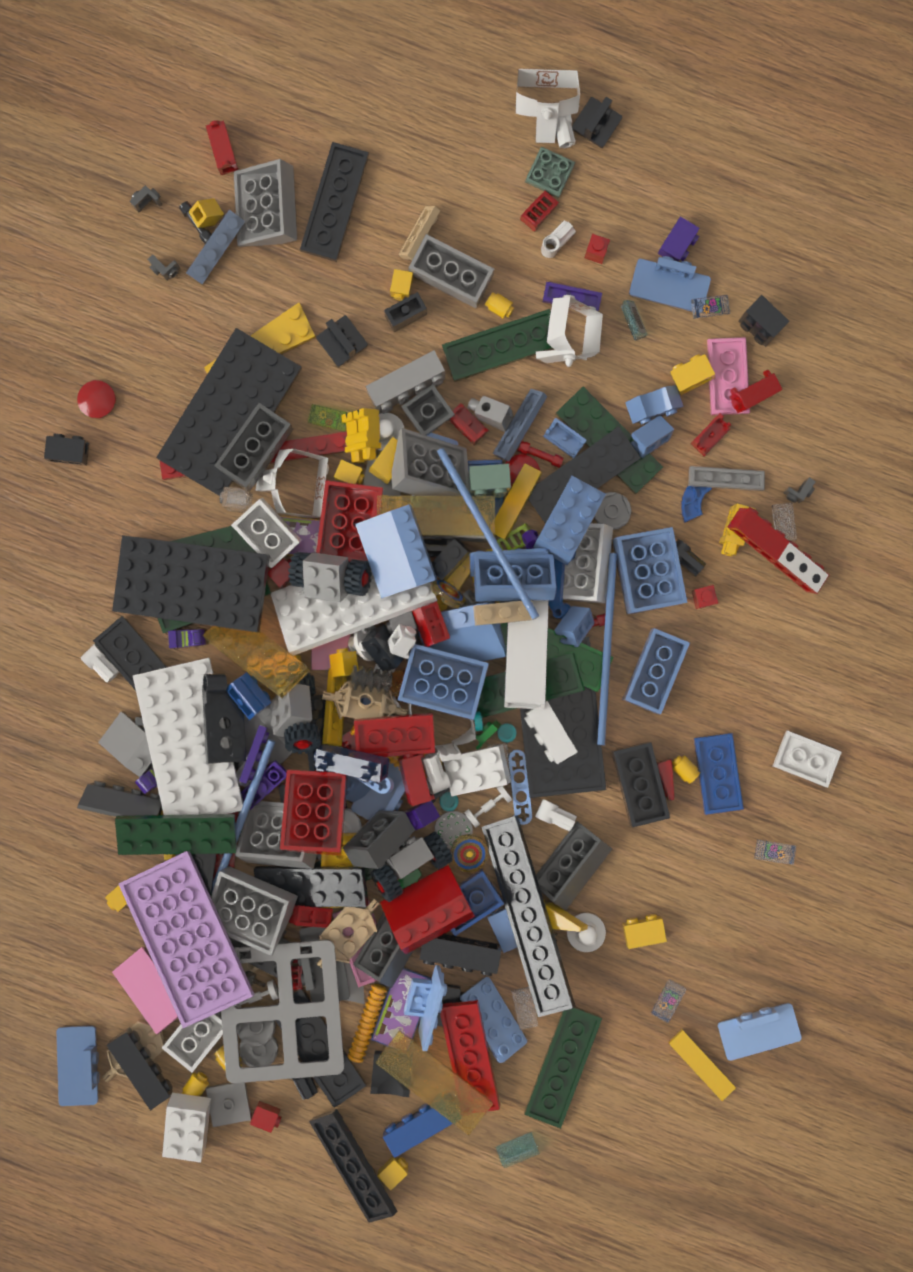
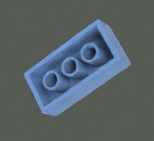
(570, 520)
(533, 572)
(656, 671)

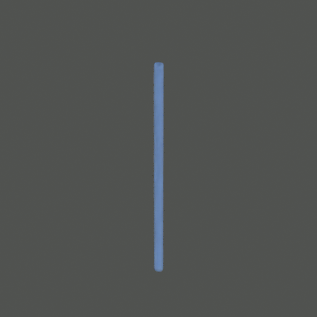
(488, 534)
(607, 649)
(248, 801)

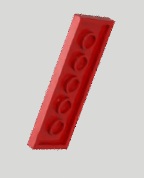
(469, 1047)

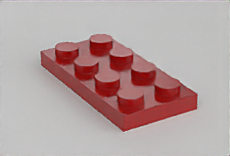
(395, 735)

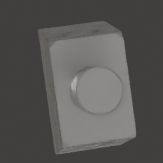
(492, 412)

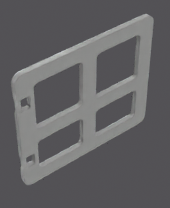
(287, 1012)

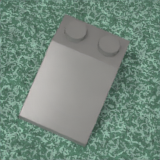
(128, 744)

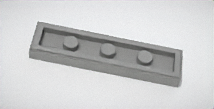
(726, 478)

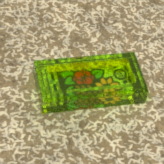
(326, 417)

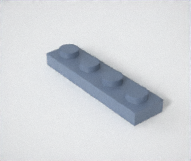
(215, 246)
(520, 424)

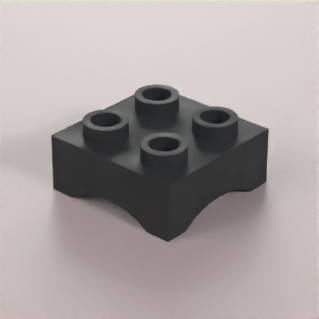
(385, 1083)

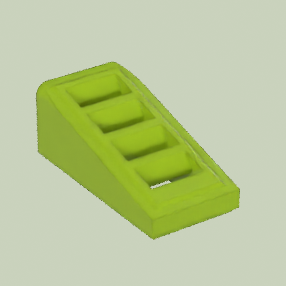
(525, 527)

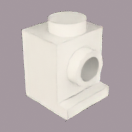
(402, 640)

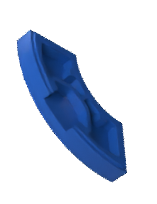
(692, 502)

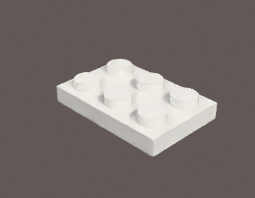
(806, 759)

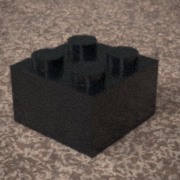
(763, 321)

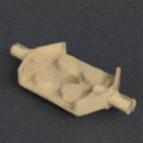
(349, 705)
(362, 923)
(148, 1039)

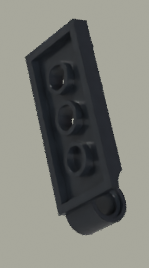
(219, 705)

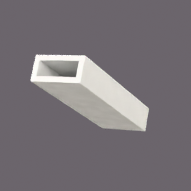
(527, 661)

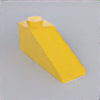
(563, 920)

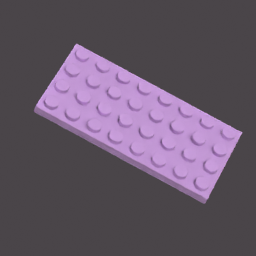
(186, 939)

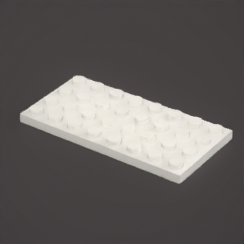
(315, 622)
(176, 740)

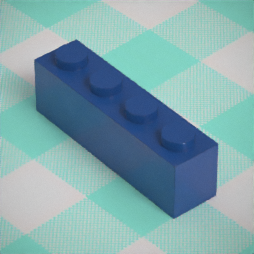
(414, 1129)

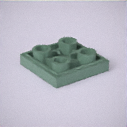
(550, 172)

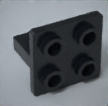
(597, 121)
(341, 340)

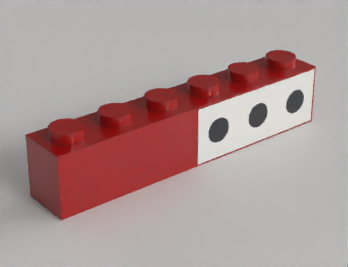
(778, 550)

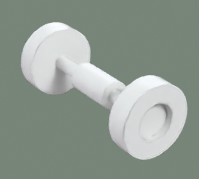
(487, 806)
(272, 990)

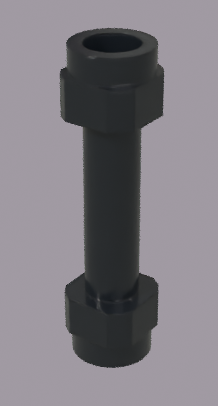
(204, 234)

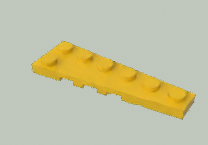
(283, 332)

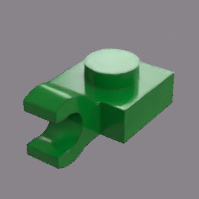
(488, 730)

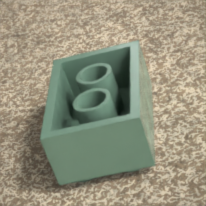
(489, 480)

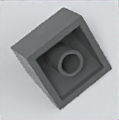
(427, 410)

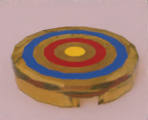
(449, 593)
(469, 853)

